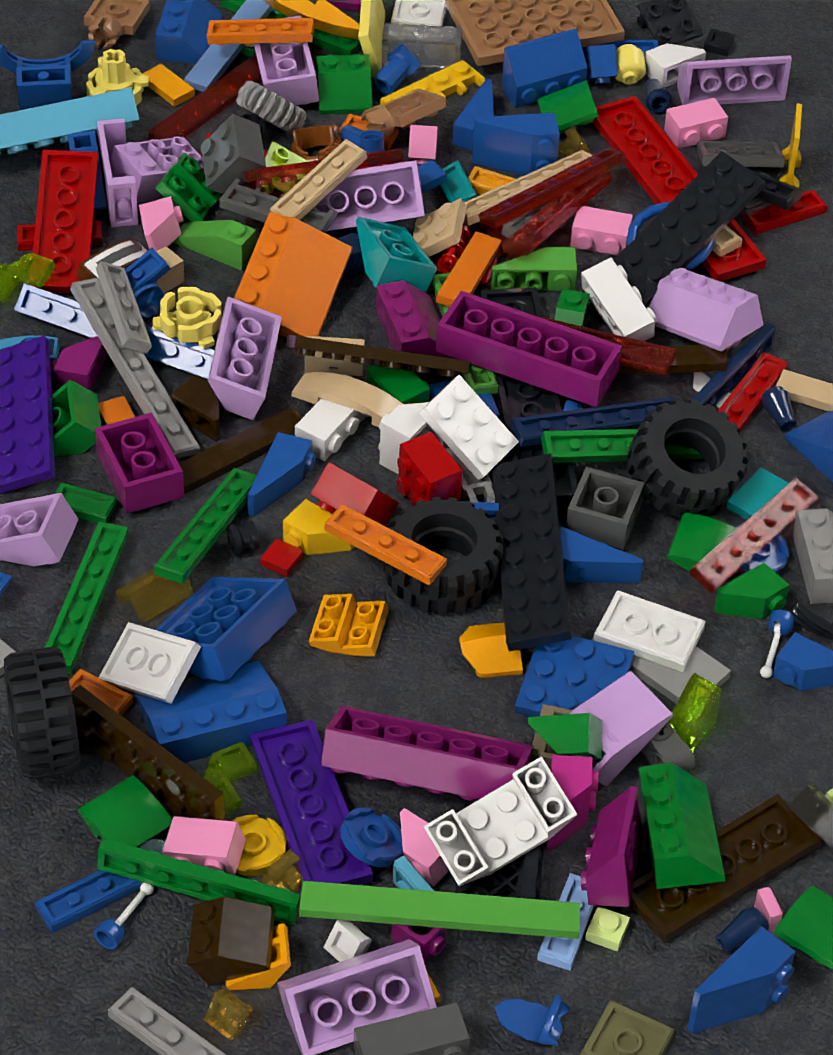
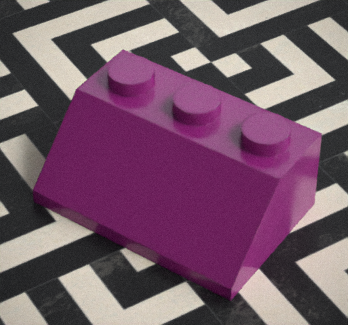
(408, 318)
(614, 852)

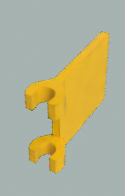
(792, 152)

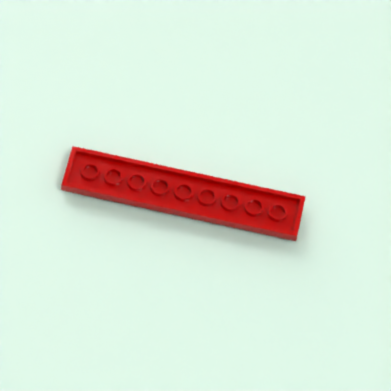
(665, 173)

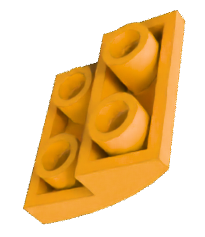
(348, 625)

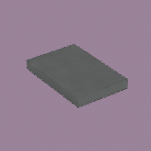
(746, 153)

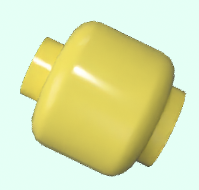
(630, 64)

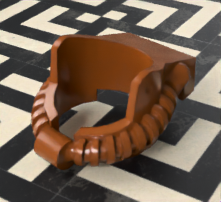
(315, 136)

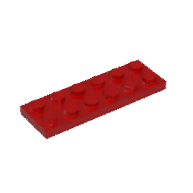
(65, 214)

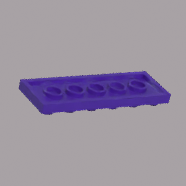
(26, 415)
(307, 803)

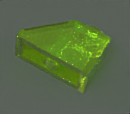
(696, 711)

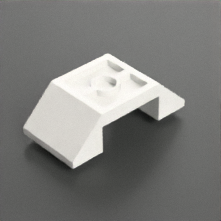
(502, 824)

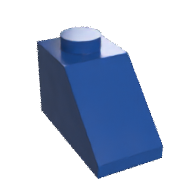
(601, 63)
(804, 664)

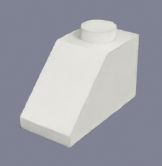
(665, 60)

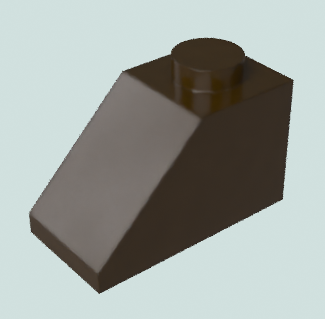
(198, 406)

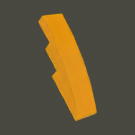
(325, 15)

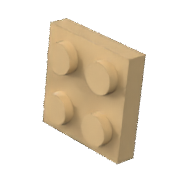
(440, 228)

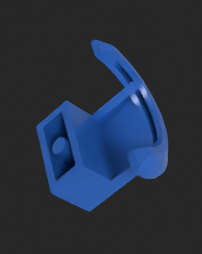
(45, 80)

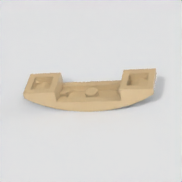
(346, 392)

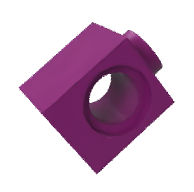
(430, 943)

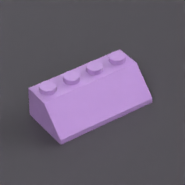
(288, 70)
(734, 80)
(376, 194)
(705, 309)
(243, 357)
(330, 1003)

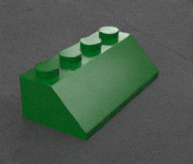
(679, 827)

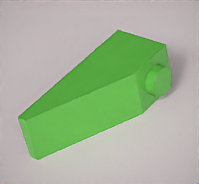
(220, 240)

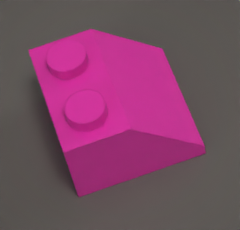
(580, 787)

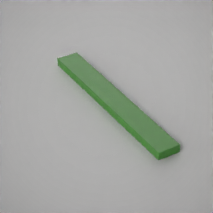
(440, 909)

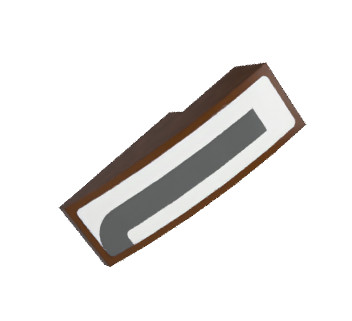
(118, 254)

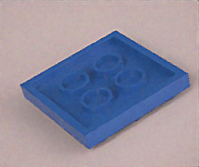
(570, 674)

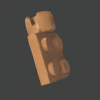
(114, 18)
(403, 111)

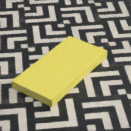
(371, 32)

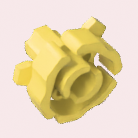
(116, 75)
(192, 318)

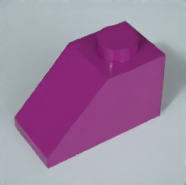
(79, 363)

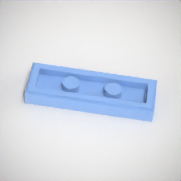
(562, 951)

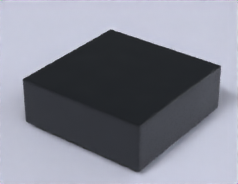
(719, 42)

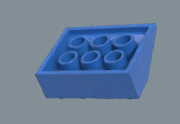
(230, 622)
(214, 713)

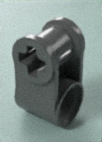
(669, 748)

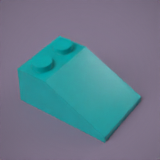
(393, 255)

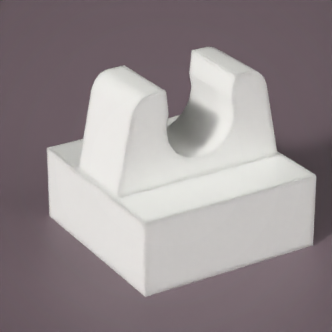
(346, 941)

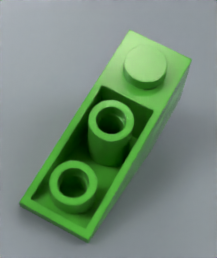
(546, 269)

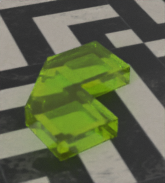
(29, 269)
(227, 767)

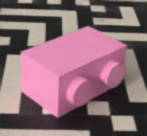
(696, 123)
(600, 230)
(206, 843)

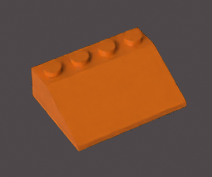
(294, 274)

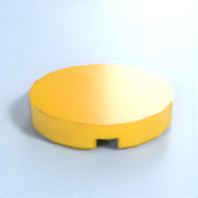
(263, 844)

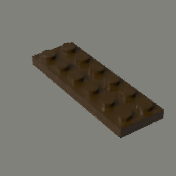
(366, 354)
(144, 758)
(750, 853)

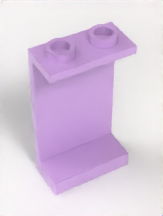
(119, 191)

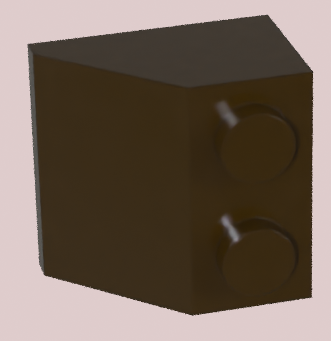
(230, 939)

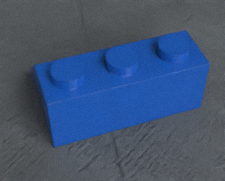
(184, 29)
(542, 67)

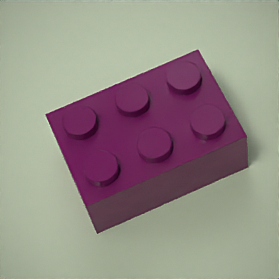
(139, 462)

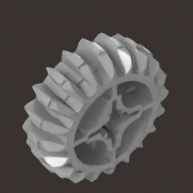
(271, 107)

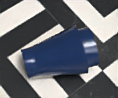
(657, 97)
(778, 405)
(741, 929)

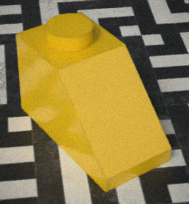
(306, 531)

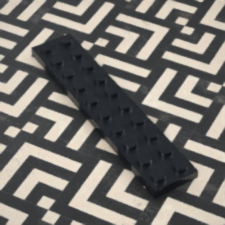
(523, 399)

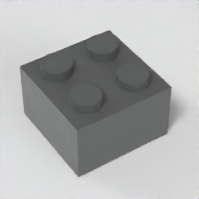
(231, 151)
(605, 507)

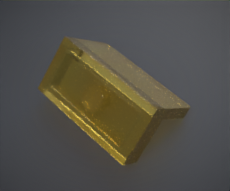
(153, 594)

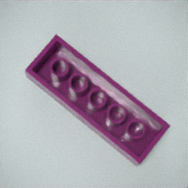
(528, 348)
(420, 754)

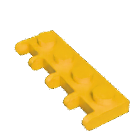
(444, 82)

